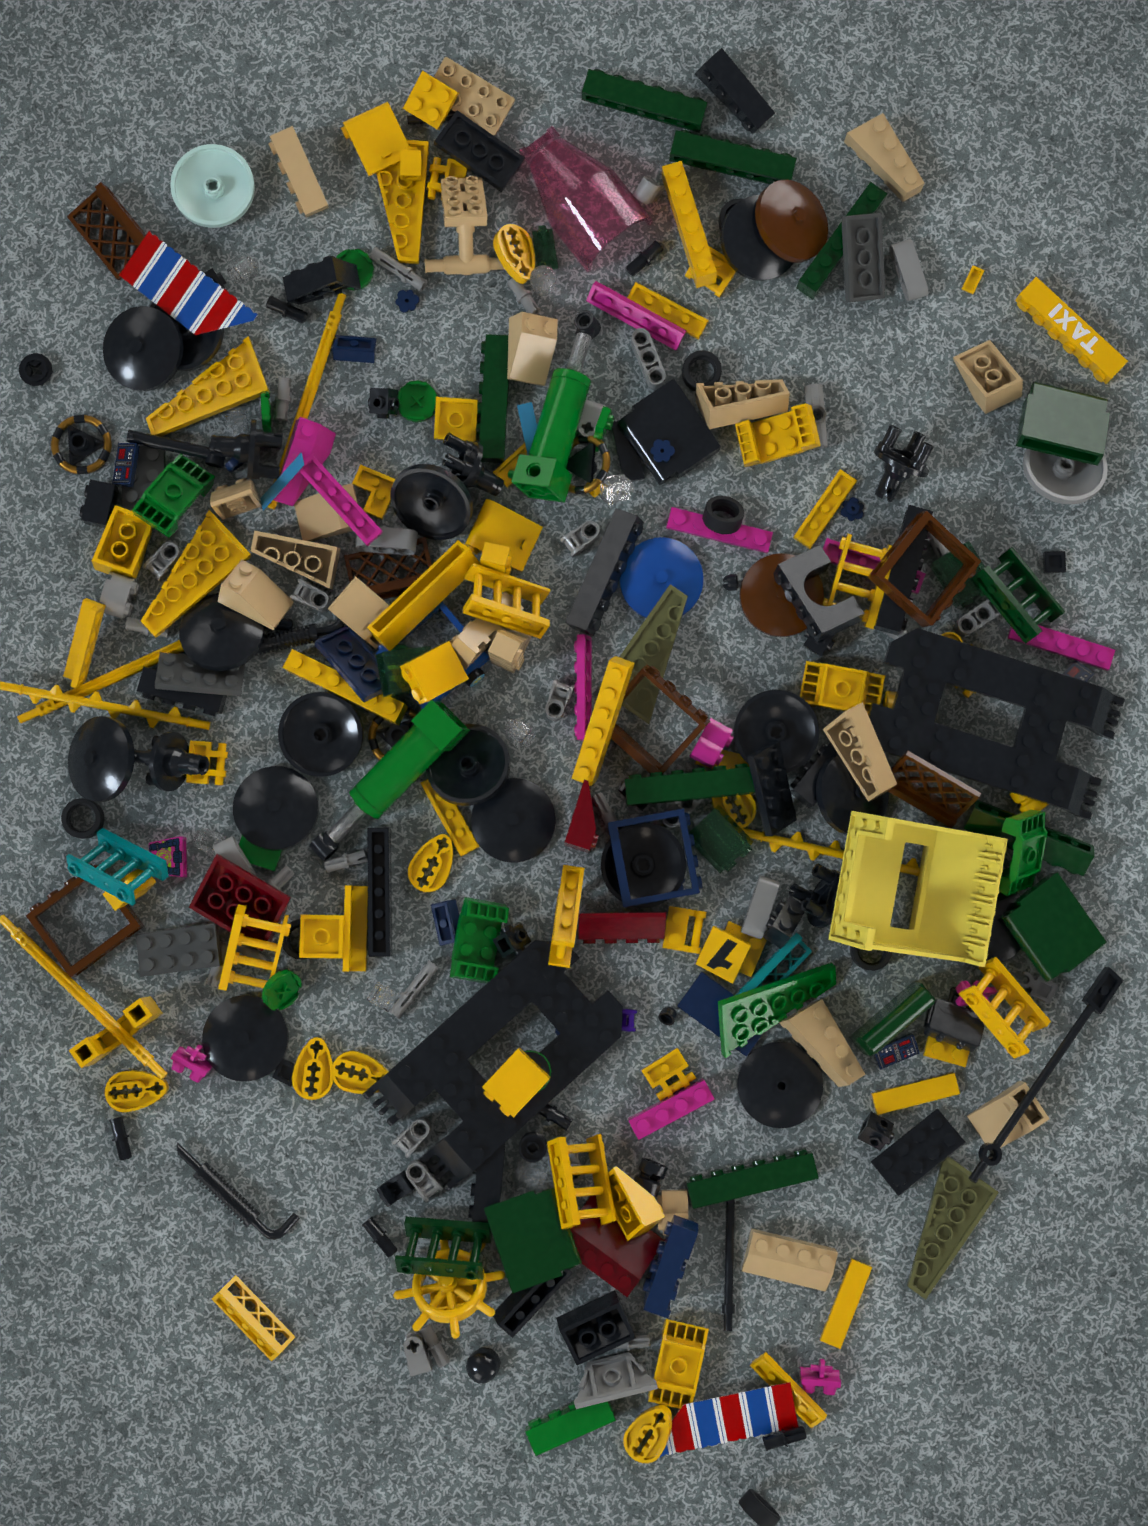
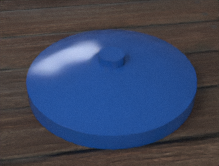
(656, 566)

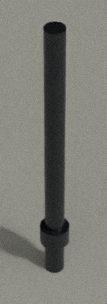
(728, 1306)

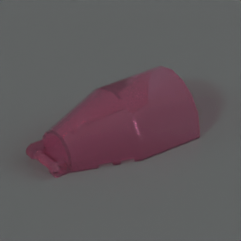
(580, 196)

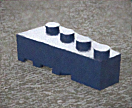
(669, 1265)

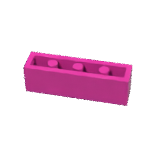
(670, 1109)

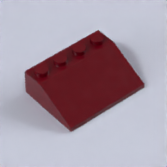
(582, 827)
(230, 885)
(621, 926)
(609, 1253)

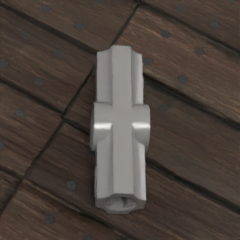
(815, 397)

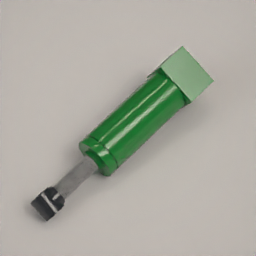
(544, 471)
(433, 732)

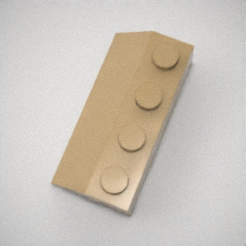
(789, 1260)

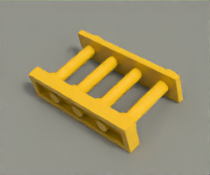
(873, 595)
(502, 614)
(566, 916)
(237, 939)
(1017, 998)
(564, 1185)

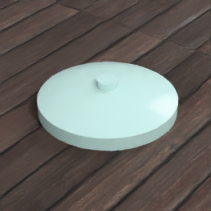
(212, 185)

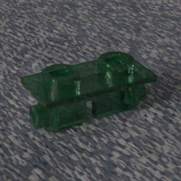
(545, 247)

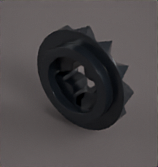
(35, 360)

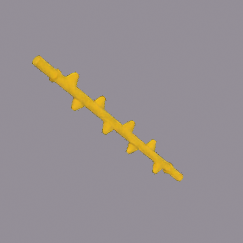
(114, 709)
(815, 850)

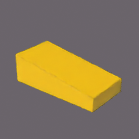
(972, 279)

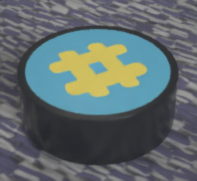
(474, 677)

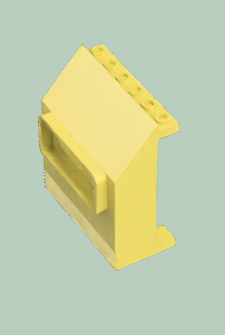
(952, 894)

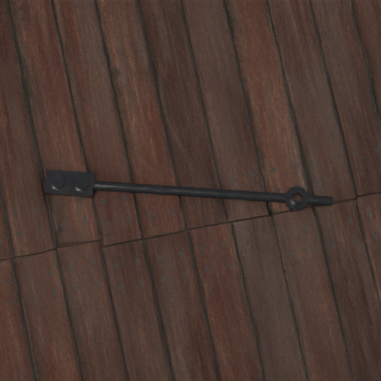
(1096, 1001)

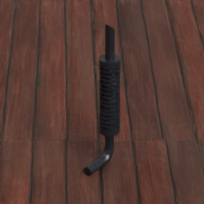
(297, 636)
(232, 1199)

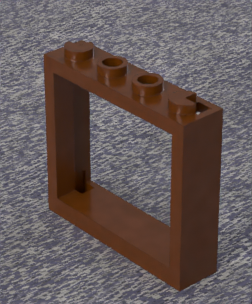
(956, 585)
(634, 749)
(54, 897)

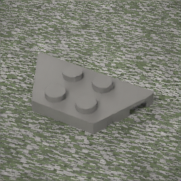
(612, 1379)

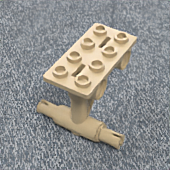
(464, 209)

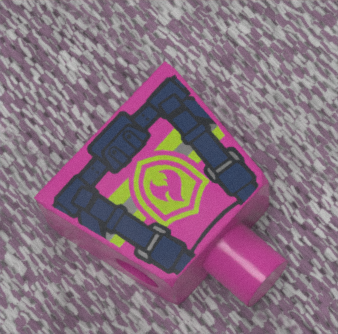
(174, 852)

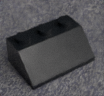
(595, 1328)

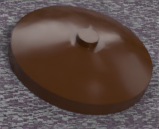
(791, 221)
(766, 602)

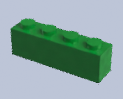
(567, 1425)

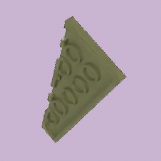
(653, 647)
(950, 1219)

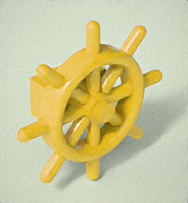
(450, 1297)

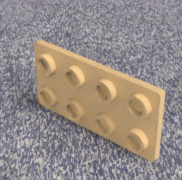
(476, 98)

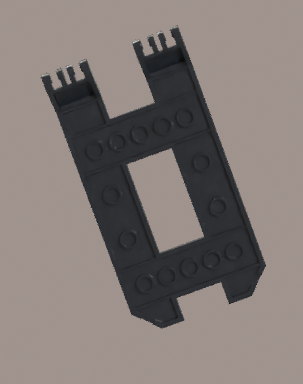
(1047, 702)
(443, 1064)

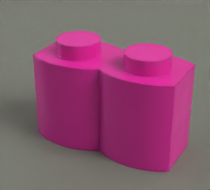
(711, 743)

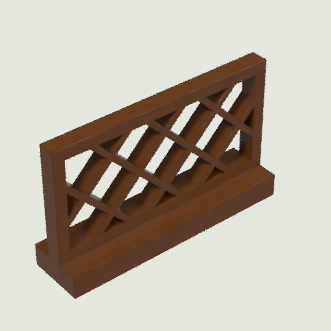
(121, 217)
(389, 588)
(924, 797)

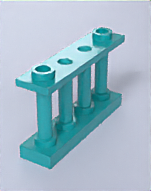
(121, 850)

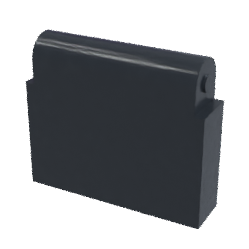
(670, 417)

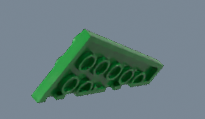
(767, 1005)

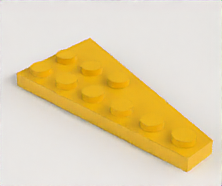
(405, 206)
(217, 389)
(197, 572)

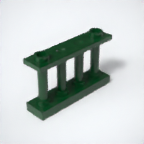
(1008, 605)
(444, 1230)

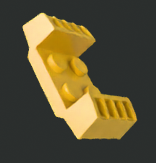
(778, 436)
(840, 686)
(678, 1363)

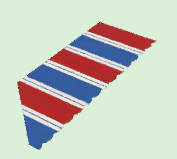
(182, 289)
(732, 1418)

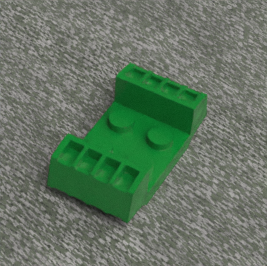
(173, 494)
(1028, 850)
(473, 945)

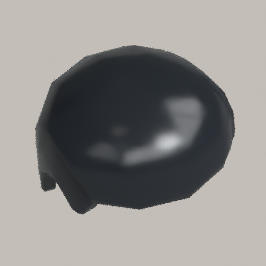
(483, 1365)

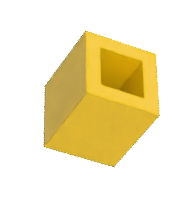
(410, 164)

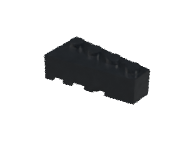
(735, 91)

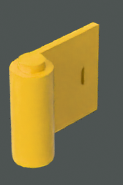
(376, 138)
(505, 528)

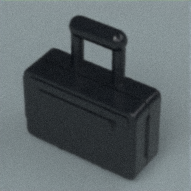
(954, 1024)

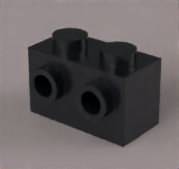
(99, 503)
(784, 922)

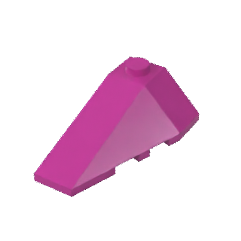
(309, 439)

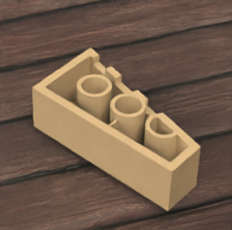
(884, 153)
(299, 172)
(735, 403)
(304, 557)
(477, 636)
(508, 649)
(861, 751)
(824, 1042)

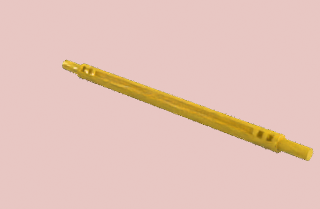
(315, 372)
(102, 681)
(83, 997)

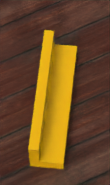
(84, 642)
(355, 928)
(248, 1323)

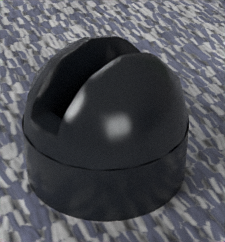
(732, 582)
(667, 1016)

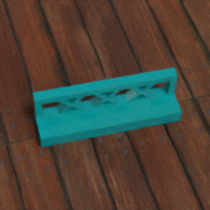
(774, 960)

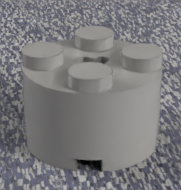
(118, 595)

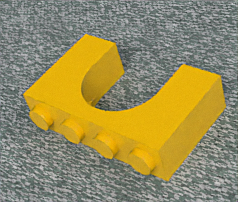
(101, 1044)

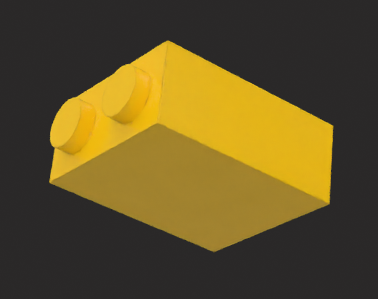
(434, 672)
(515, 1083)

